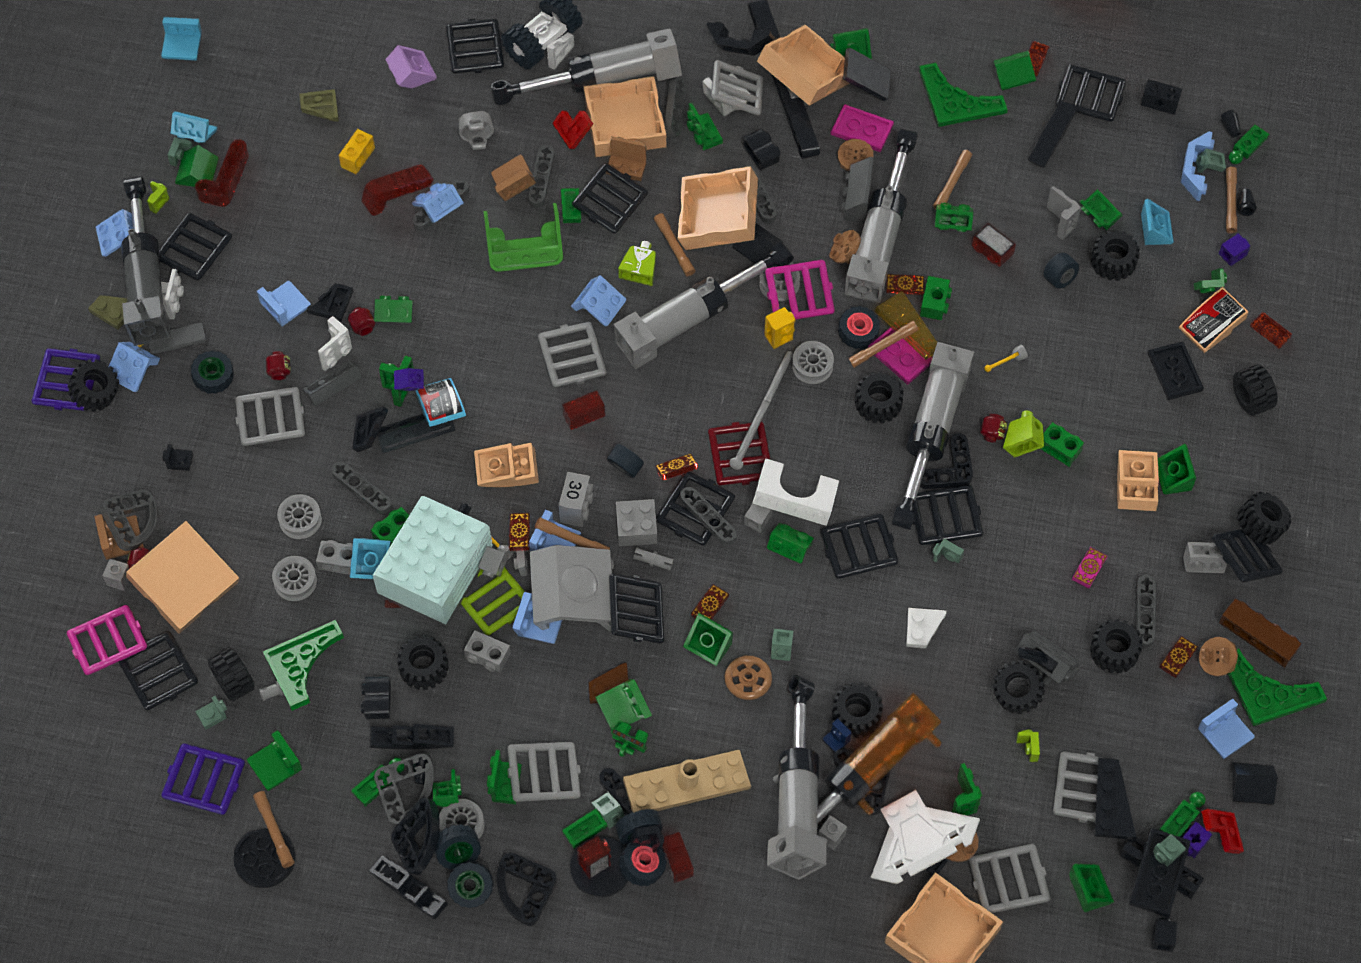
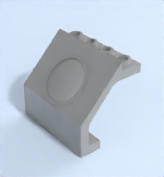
(571, 585)

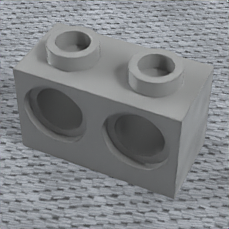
(1203, 558)
(336, 562)
(489, 648)

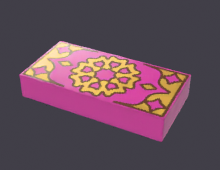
(1089, 567)

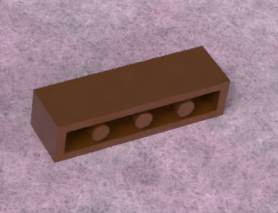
(1260, 632)

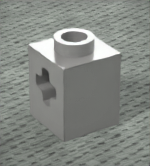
(757, 517)
(493, 562)
(116, 574)
(833, 831)

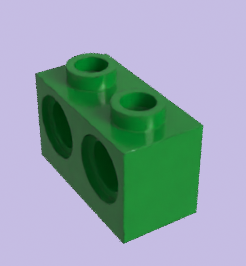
(1057, 448)
(389, 525)

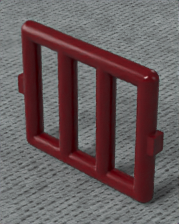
(715, 448)

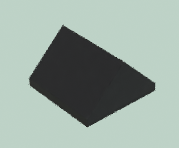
(759, 247)
(1254, 783)

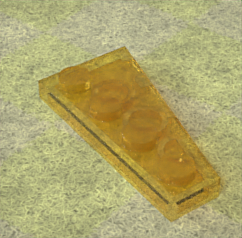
(899, 312)

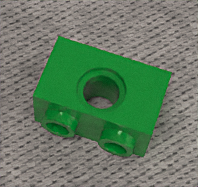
(932, 307)

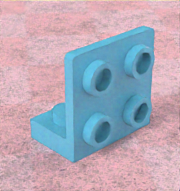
(181, 38)
(191, 127)

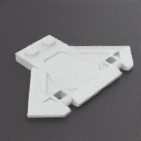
(919, 837)

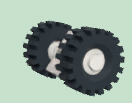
(528, 42)

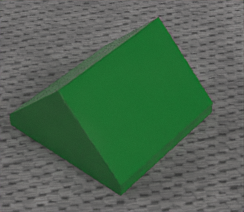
(1015, 70)
(196, 165)
(1176, 471)
(708, 639)
(1090, 886)

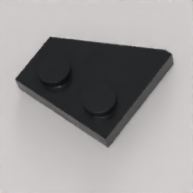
(332, 302)
(367, 428)

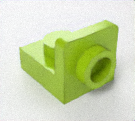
(158, 197)
(1032, 744)

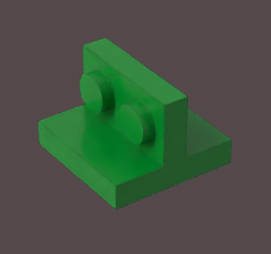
(857, 40)
(387, 379)

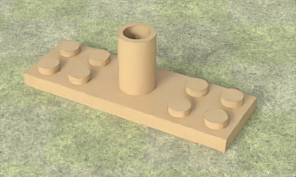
(687, 782)

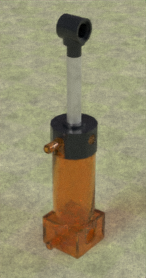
(879, 754)

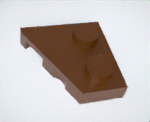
(607, 681)

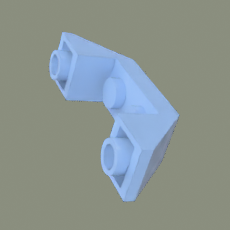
(1191, 181)

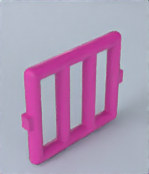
(804, 268)
(105, 660)

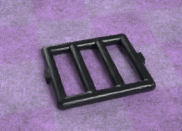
(478, 68)
(1104, 78)
(623, 216)
(180, 230)
(671, 505)
(862, 524)
(960, 534)
(1229, 559)
(616, 614)
(183, 666)

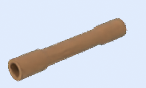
(961, 164)
(1231, 218)
(665, 228)
(902, 332)
(552, 528)
(281, 848)

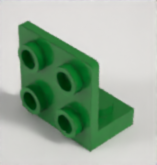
(703, 128)
(623, 704)
(275, 762)
(498, 782)
(969, 800)

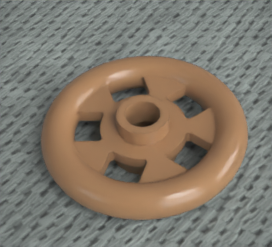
(738, 689)

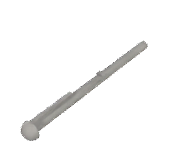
(736, 463)

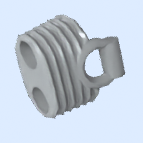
(475, 125)

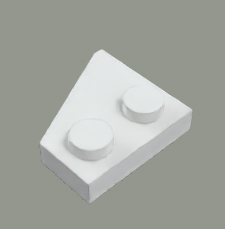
(559, 49)

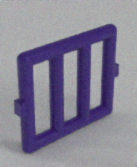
(46, 367)
(204, 802)

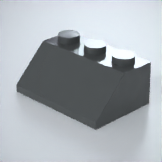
(857, 191)

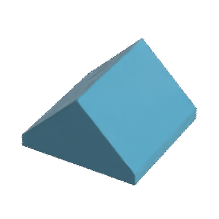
(1156, 224)
(367, 556)

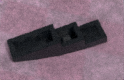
(1052, 134)
(411, 738)
(408, 887)

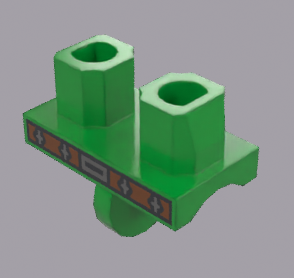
(622, 735)

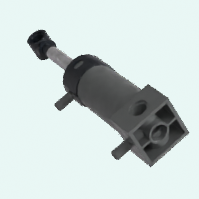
(144, 311)

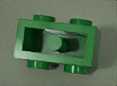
(954, 217)

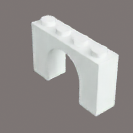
(772, 495)

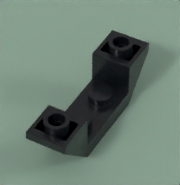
(758, 41)

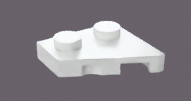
(922, 626)

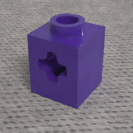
(1234, 249)
(408, 379)
(1201, 837)

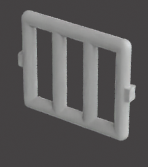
(716, 87)
(552, 367)
(282, 434)
(1061, 792)
(536, 795)
(1013, 853)

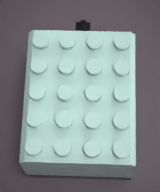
(433, 561)

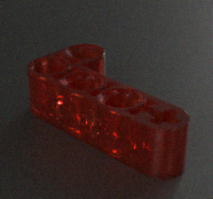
(227, 172)
(393, 186)

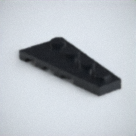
(1113, 811)

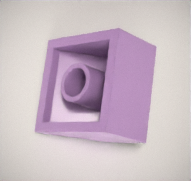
(410, 67)

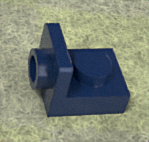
(838, 736)

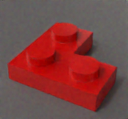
(572, 129)
(1226, 825)

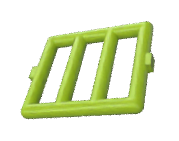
(477, 616)

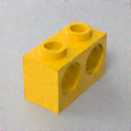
(356, 151)
(779, 327)

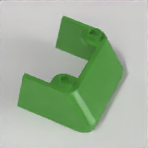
(525, 252)

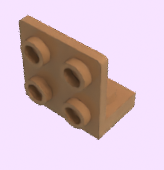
(628, 157)
(513, 178)
(107, 541)

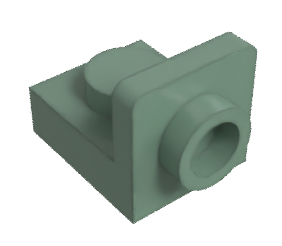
(177, 150)
(1212, 160)
(949, 550)
(782, 644)
(212, 713)
(608, 809)
(1168, 850)

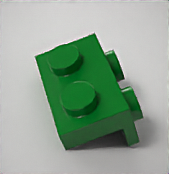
(1101, 209)
(1219, 277)
(393, 310)
(789, 542)
(447, 792)

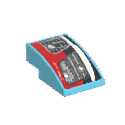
(440, 402)

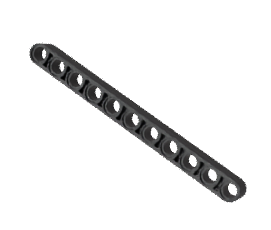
(793, 108)

